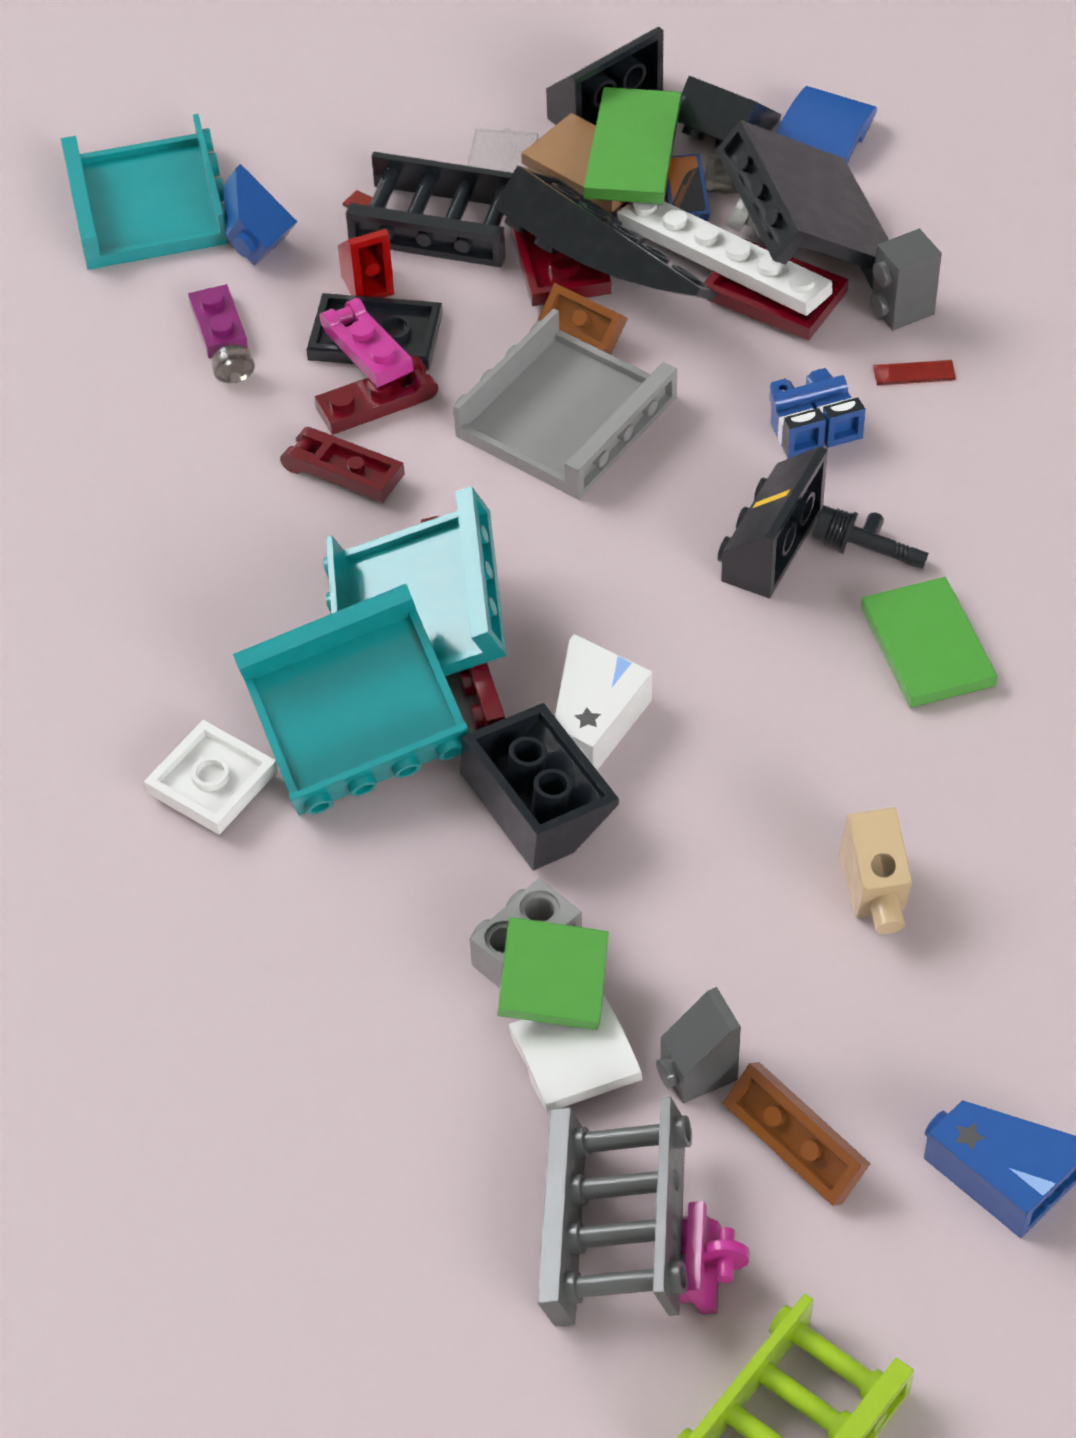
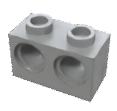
(533, 903)

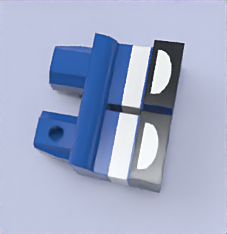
(815, 413)

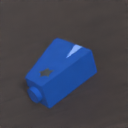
(1002, 1162)

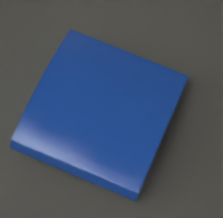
(827, 121)

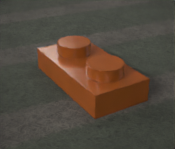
(585, 318)

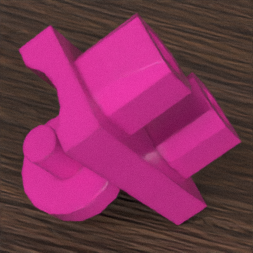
(709, 1257)

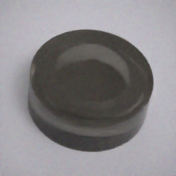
(232, 363)

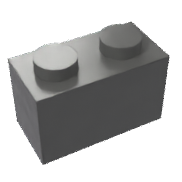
(905, 279)

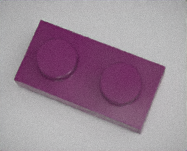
(217, 318)

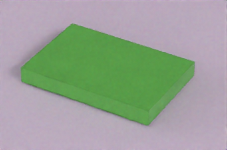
(928, 642)

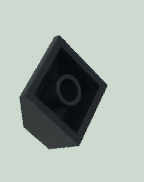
(717, 111)

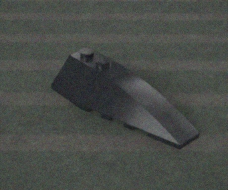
(589, 234)

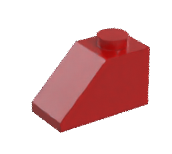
(367, 265)

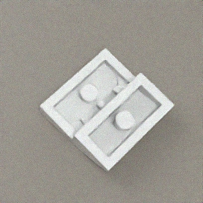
(575, 1062)

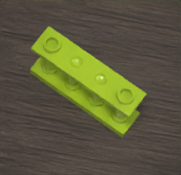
(880, 1390)

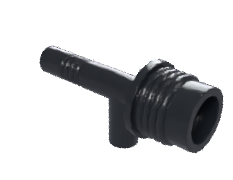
(838, 528)

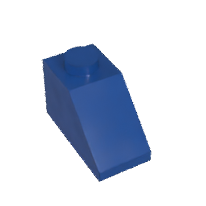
(253, 216)

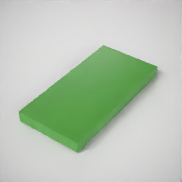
(632, 145)

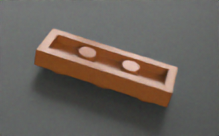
(796, 1133)

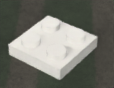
(211, 777)

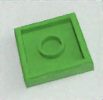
(553, 973)

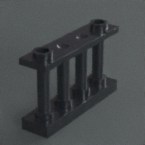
(430, 234)

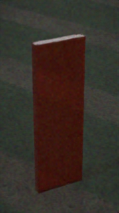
(914, 372)

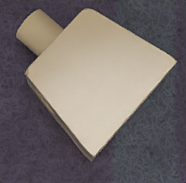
(876, 867)

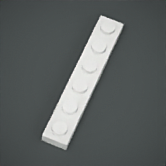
(727, 255)

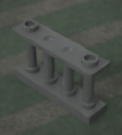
(568, 1190)

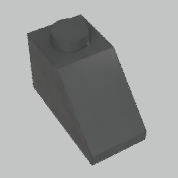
(701, 1048)

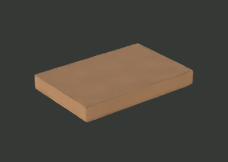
(566, 155)

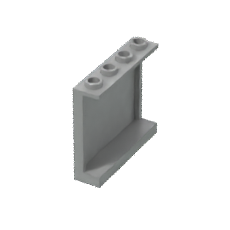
(562, 407)

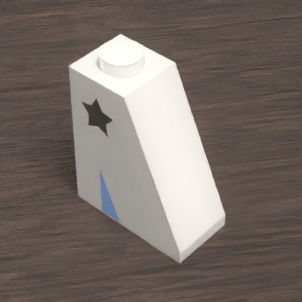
(600, 697)

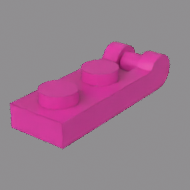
(366, 343)

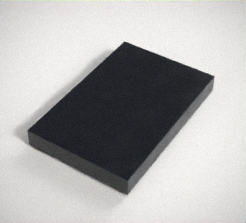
(408, 322)

